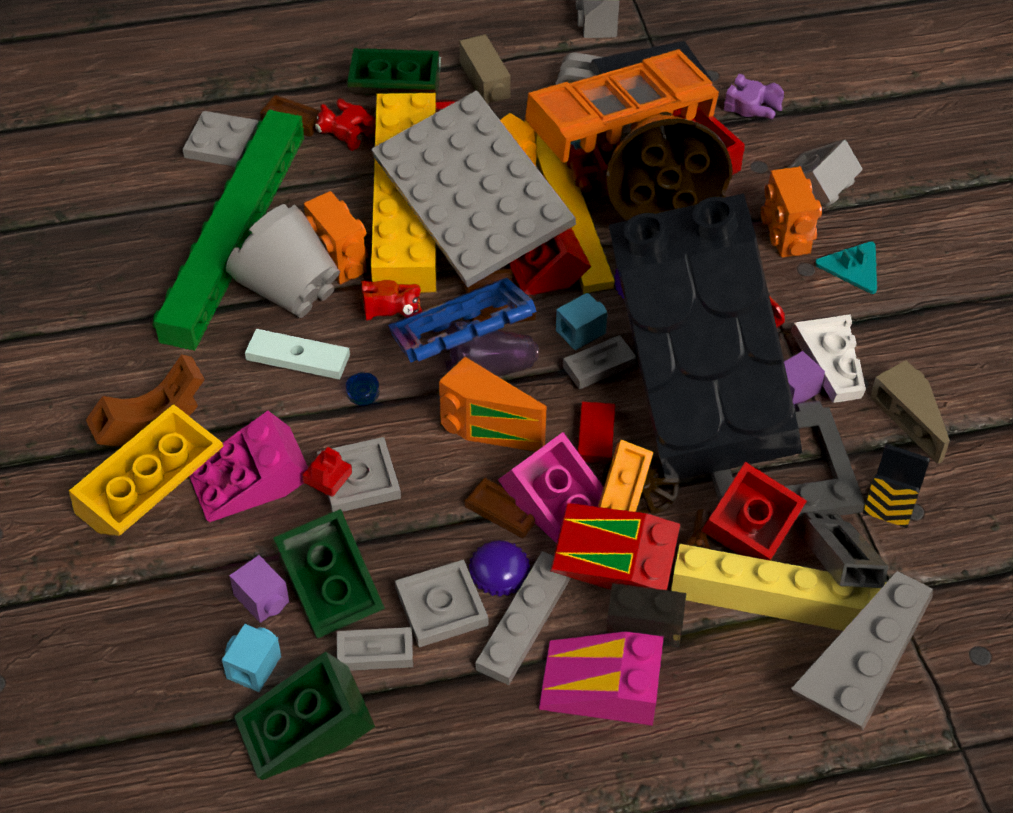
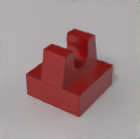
(327, 472)

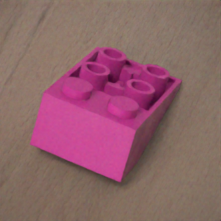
(250, 469)

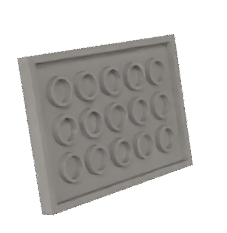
(473, 188)

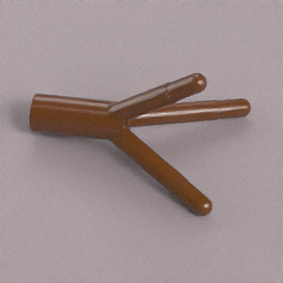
(698, 536)

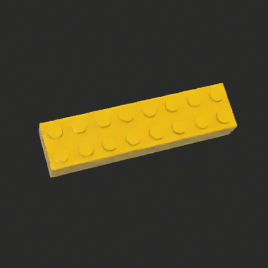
(400, 242)

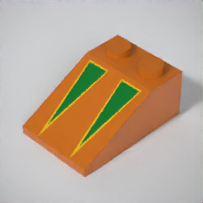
(490, 409)

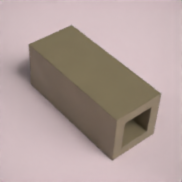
(485, 69)

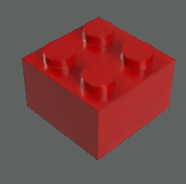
(754, 514)

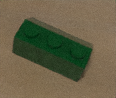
(394, 71)

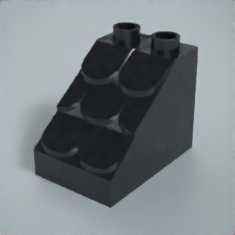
(705, 337)

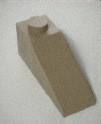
(911, 404)

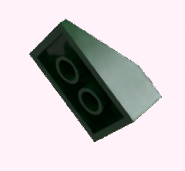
(327, 573)
(304, 718)

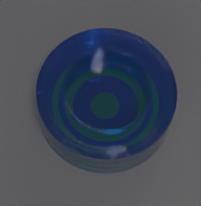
(362, 388)

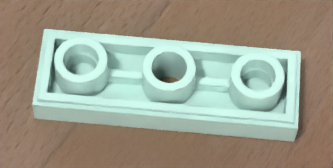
(297, 354)

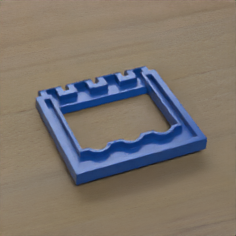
(502, 292)

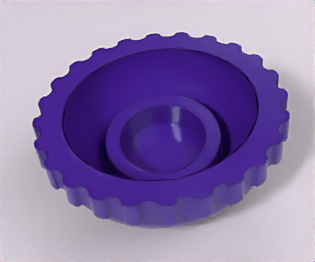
(499, 568)

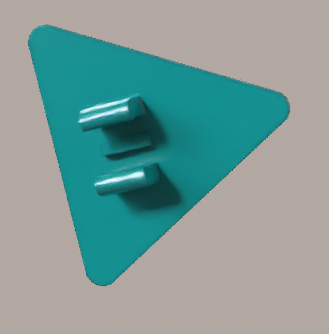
(853, 265)

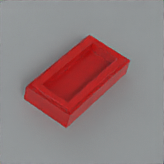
(596, 432)

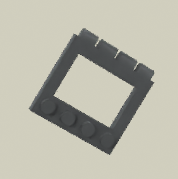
(828, 497)

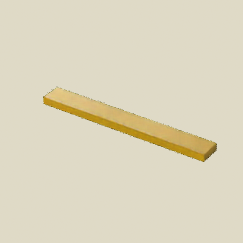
(560, 178)

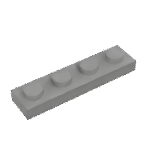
(522, 621)

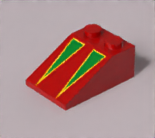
(615, 547)

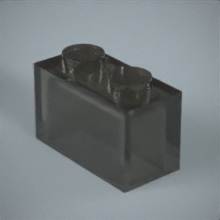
(647, 612)

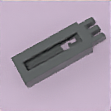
(843, 551)

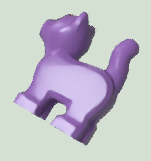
(750, 95)

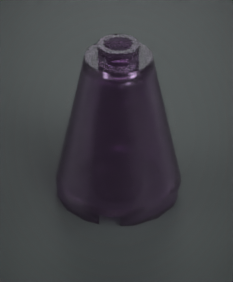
(497, 351)

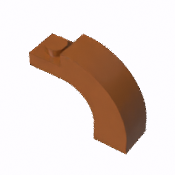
(119, 420)

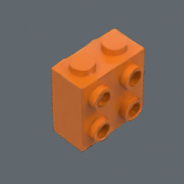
(791, 212)
(339, 234)

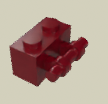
(596, 162)

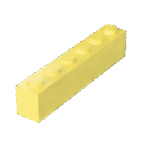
(767, 588)

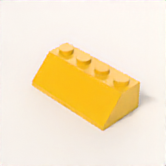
(142, 472)

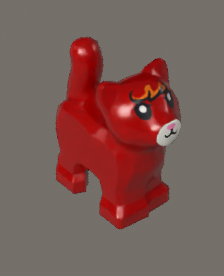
(348, 124)
(390, 298)

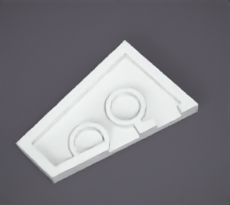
(833, 349)

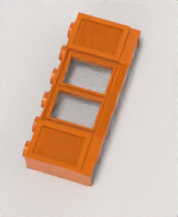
(618, 99)

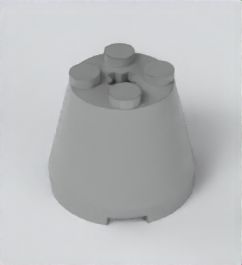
(284, 261)

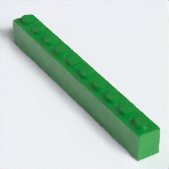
(245, 200)

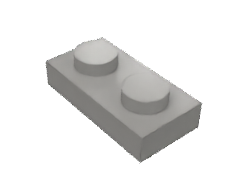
(599, 362)
(375, 648)

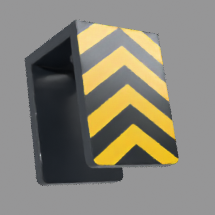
(896, 485)

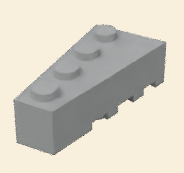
(863, 657)

